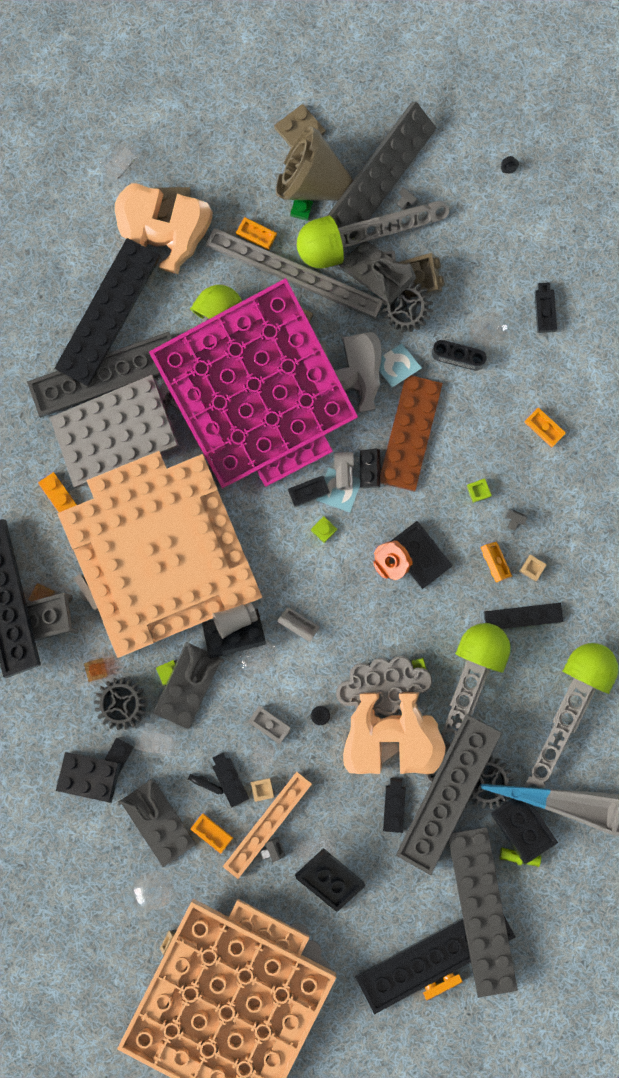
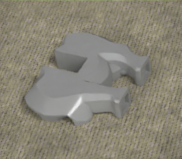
(363, 364)

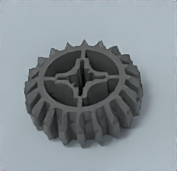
(411, 313)
(125, 711)
(499, 770)

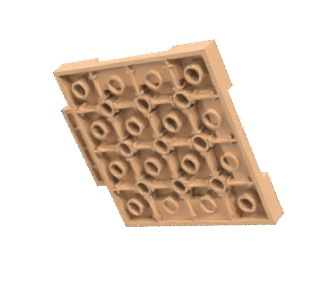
(157, 550)
(228, 998)

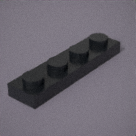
(525, 616)

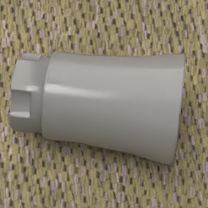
(234, 619)

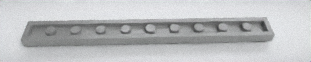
(294, 273)

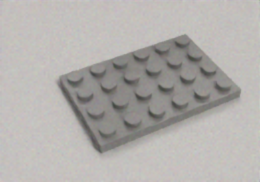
(114, 430)

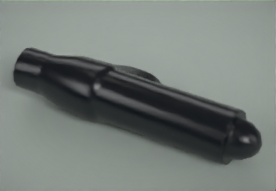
(205, 783)

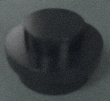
(509, 165)
(320, 715)

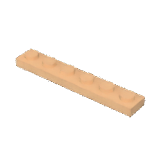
(267, 825)

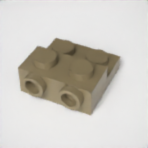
(426, 274)

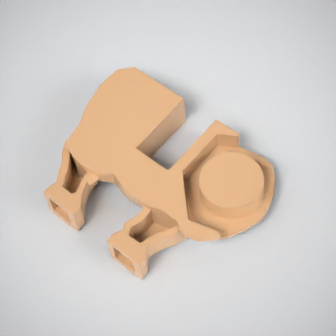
(137, 220)
(418, 737)

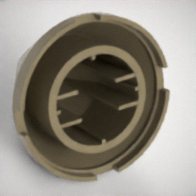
(312, 171)

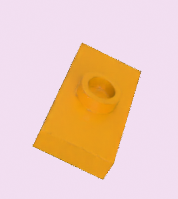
(256, 233)
(211, 833)

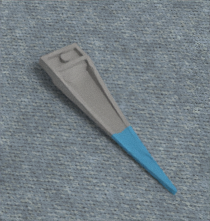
(590, 808)

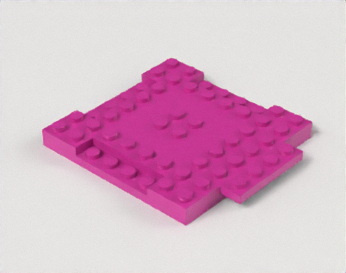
(256, 387)

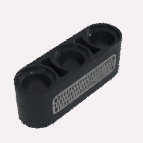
(468, 353)

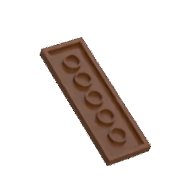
(410, 433)

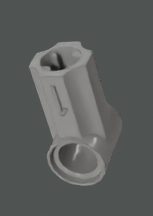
(344, 464)

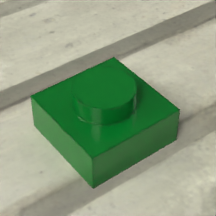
(301, 209)

